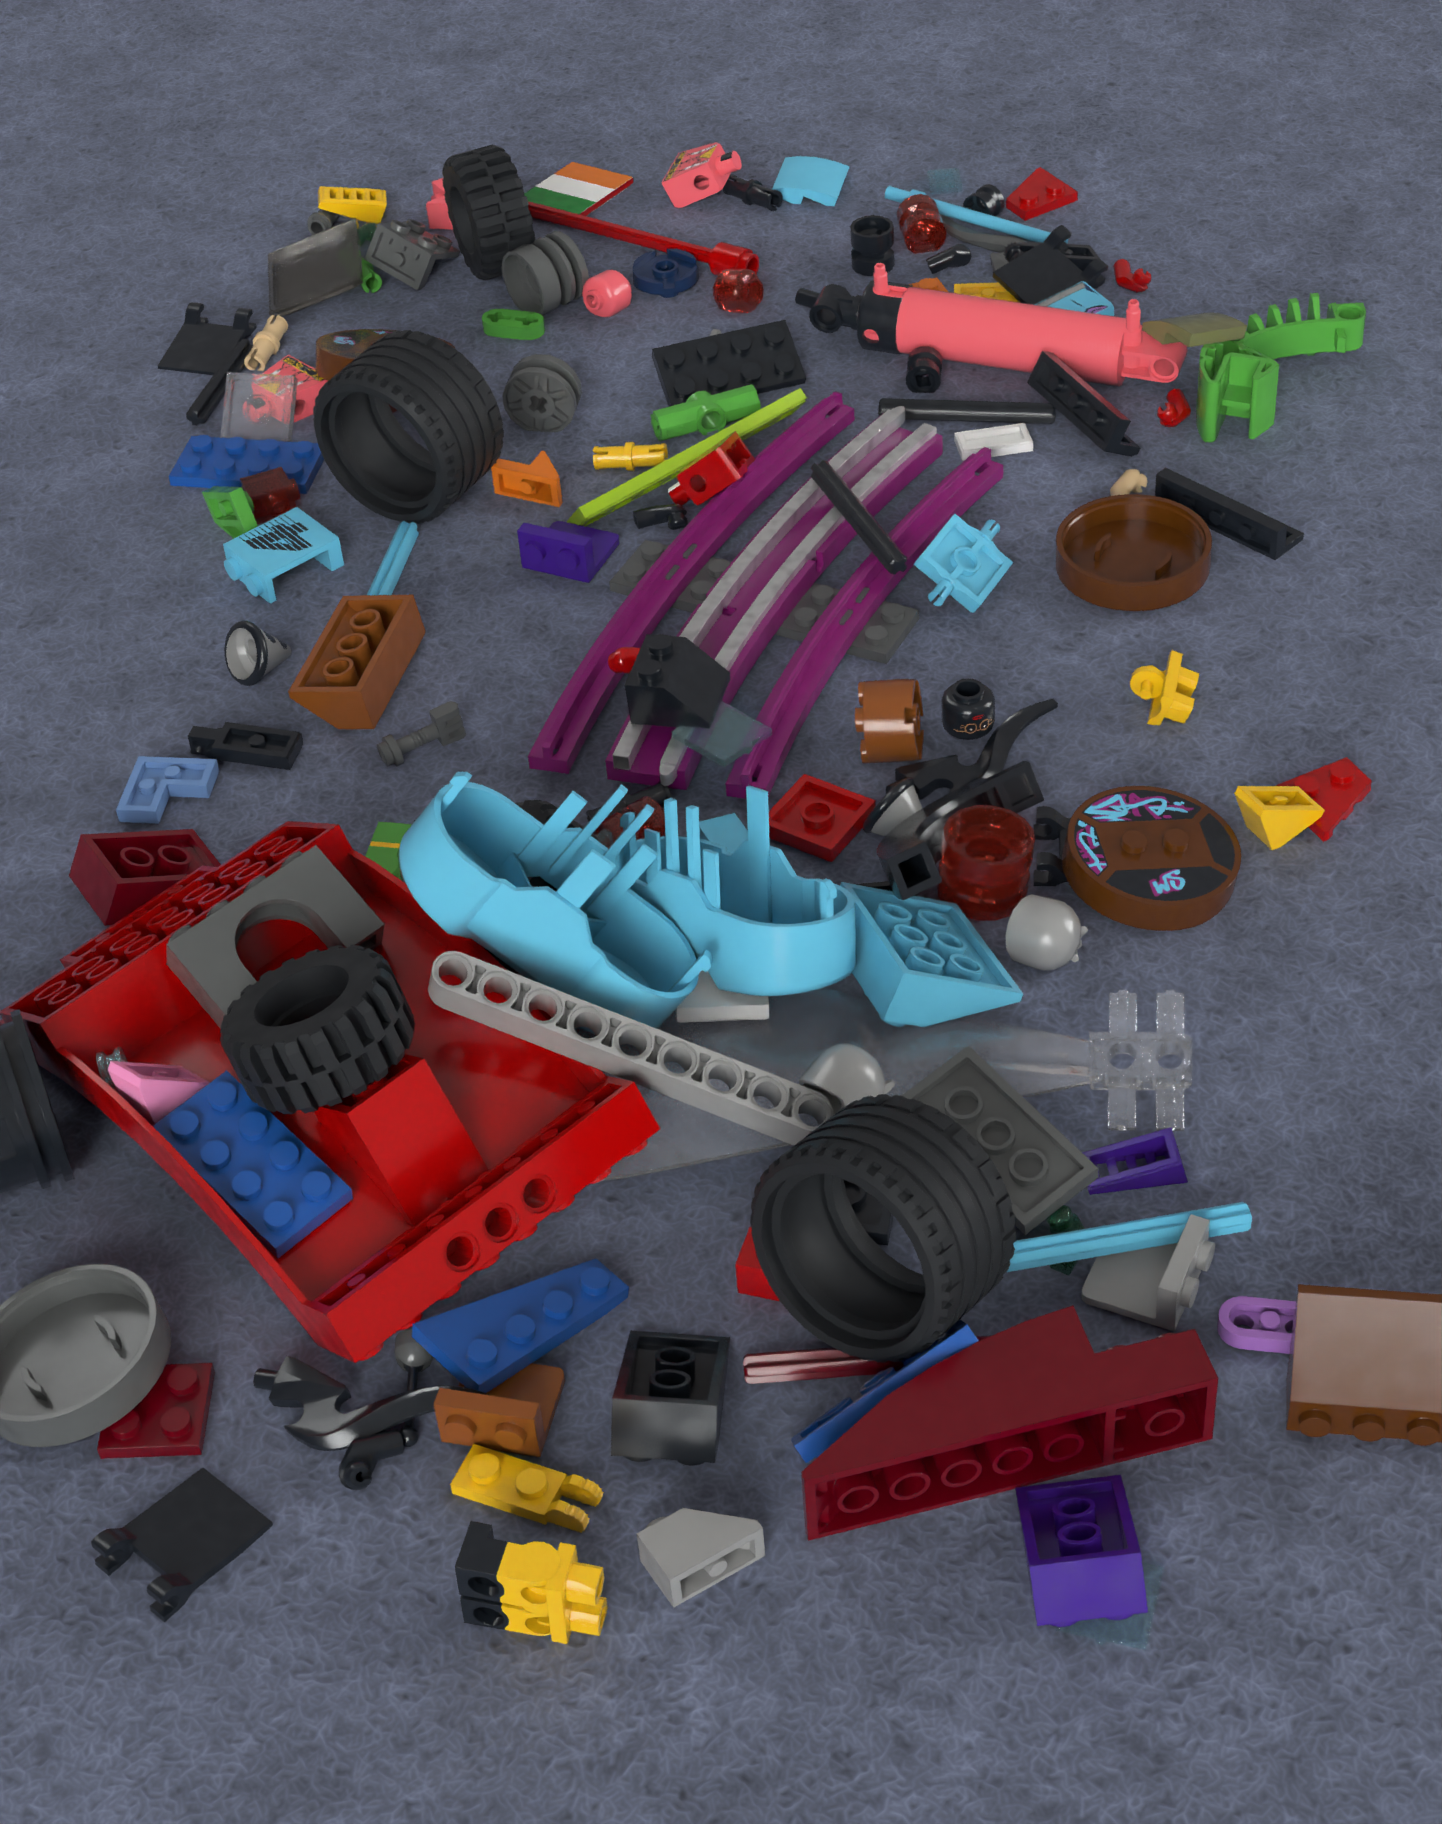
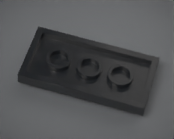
(729, 361)

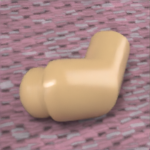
(1129, 481)

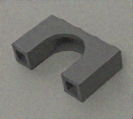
(303, 891)

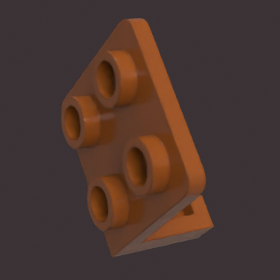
(509, 1420)

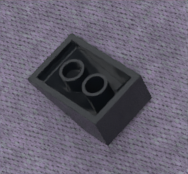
(670, 1397)

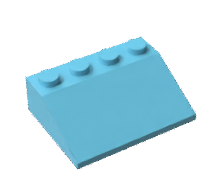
(924, 960)

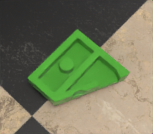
(231, 509)

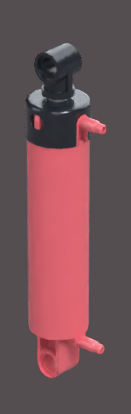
(997, 331)

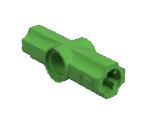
(705, 412)

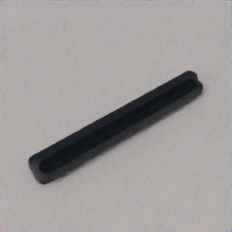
(215, 388)

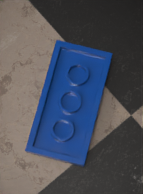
(224, 461)
(254, 1164)

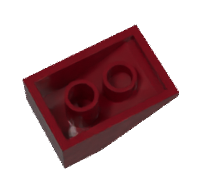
(131, 868)

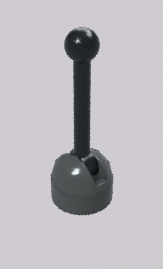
(413, 1359)

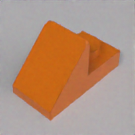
(531, 482)

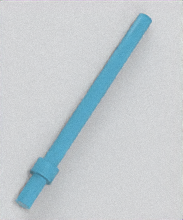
(974, 217)

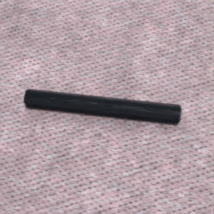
(972, 410)
(859, 517)

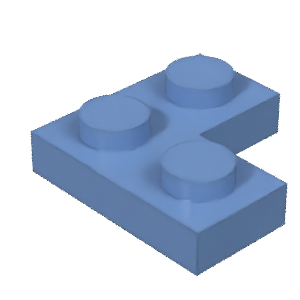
(164, 777)

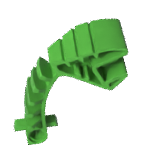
(1242, 374)

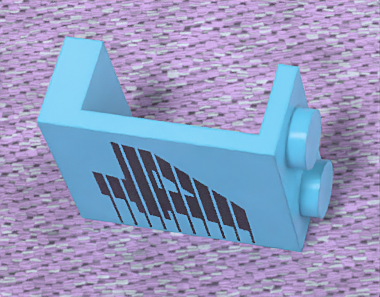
(278, 547)

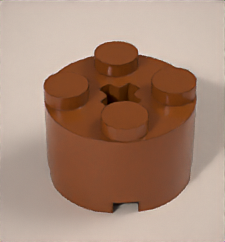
(890, 720)

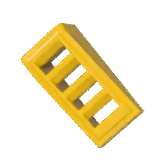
(357, 203)

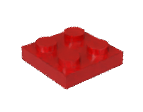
(818, 817)

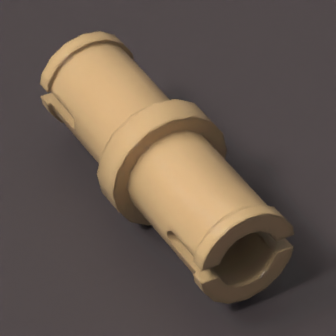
(266, 343)

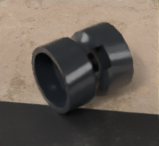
(872, 244)

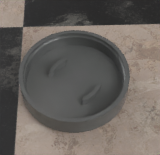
(78, 1353)

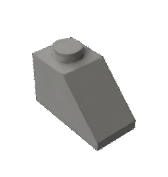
(697, 1550)

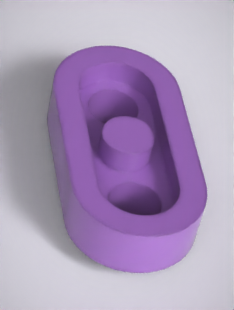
(1266, 1318)

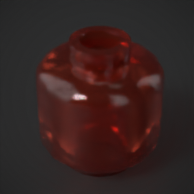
(738, 290)

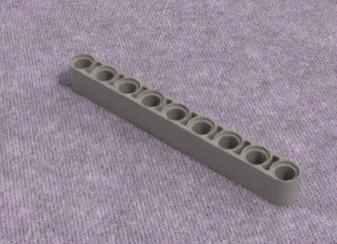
(615, 1030)

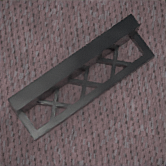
(1082, 405)
(1229, 516)

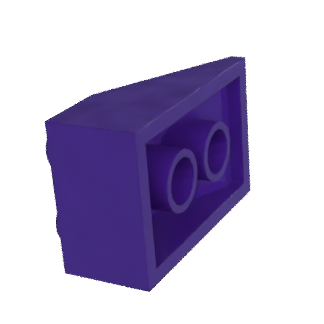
(1081, 1551)

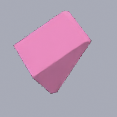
(154, 1088)

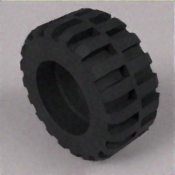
(486, 208)
(317, 1029)

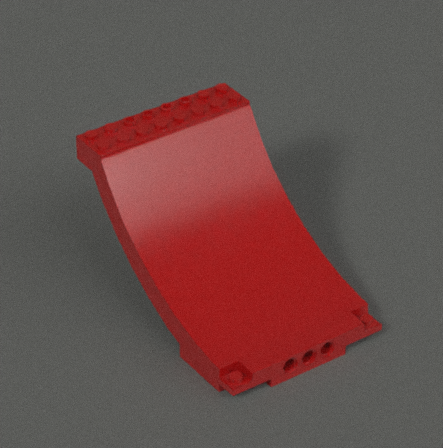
(440, 1154)

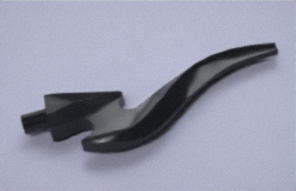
(951, 774)
(322, 1397)

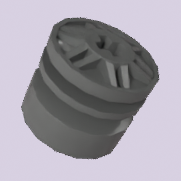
(545, 273)

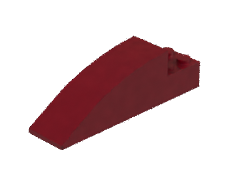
(1011, 1417)

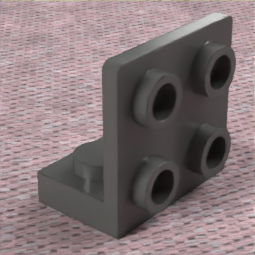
(408, 251)

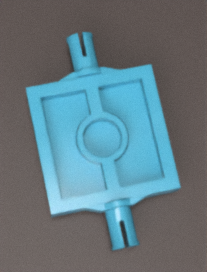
(963, 563)

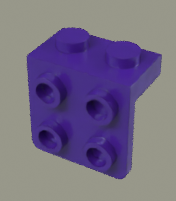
(565, 549)

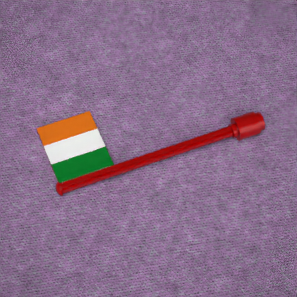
(581, 189)

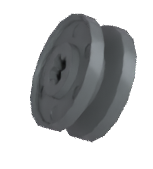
(542, 393)

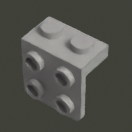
(1152, 1281)

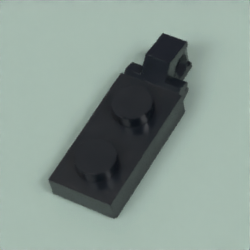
(247, 744)

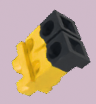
(528, 1586)

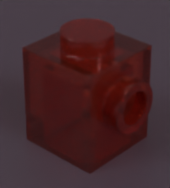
(271, 493)

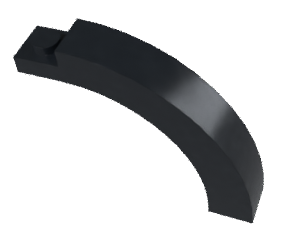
(914, 845)

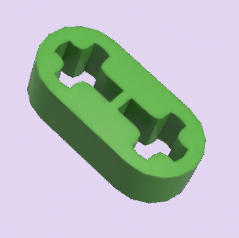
(513, 324)

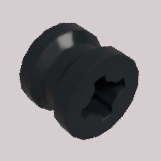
(986, 200)

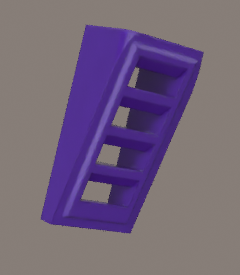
(1153, 1174)

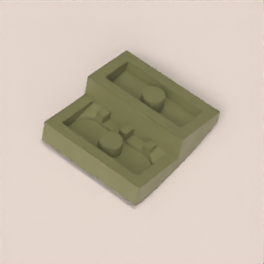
(1196, 329)

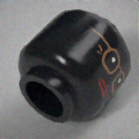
(968, 709)

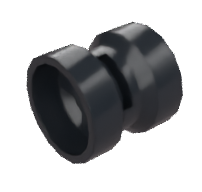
(923, 362)

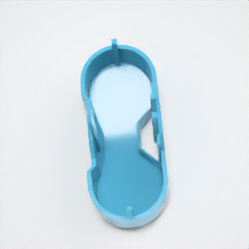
(747, 906)
(589, 938)

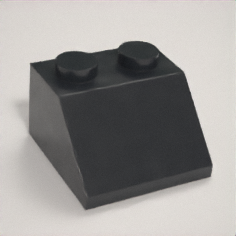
(674, 684)

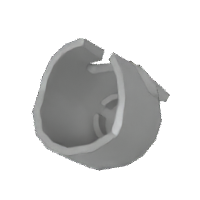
(1043, 933)
(845, 1075)

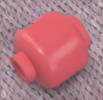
(607, 293)

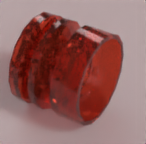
(985, 861)

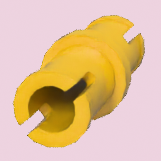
(629, 456)

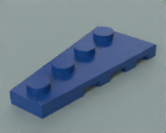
(515, 1327)
(839, 1419)

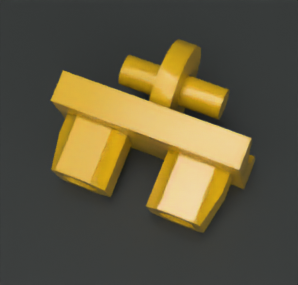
(1169, 689)

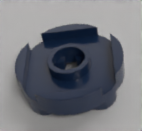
(665, 273)

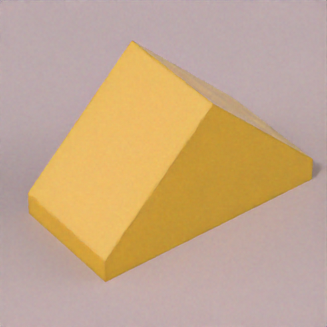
(1277, 812)

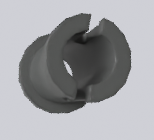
(321, 221)

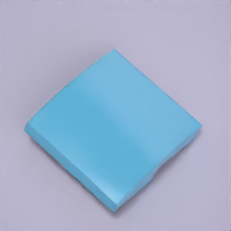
(810, 178)

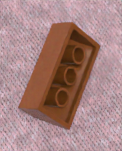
(359, 659)

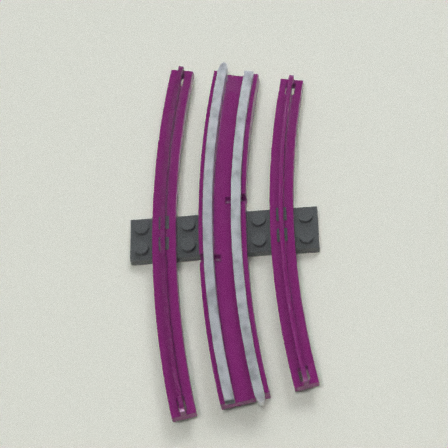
(768, 593)

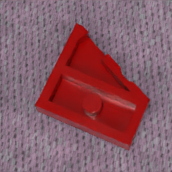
(1039, 195)
(1336, 790)

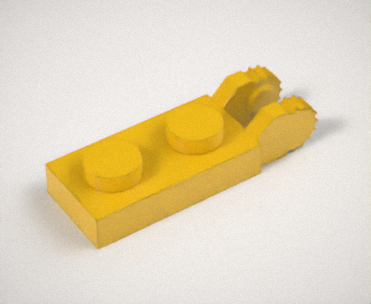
(524, 1488)

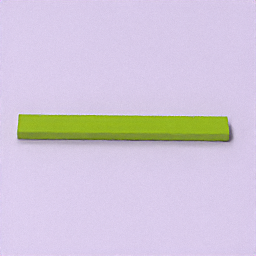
(671, 467)

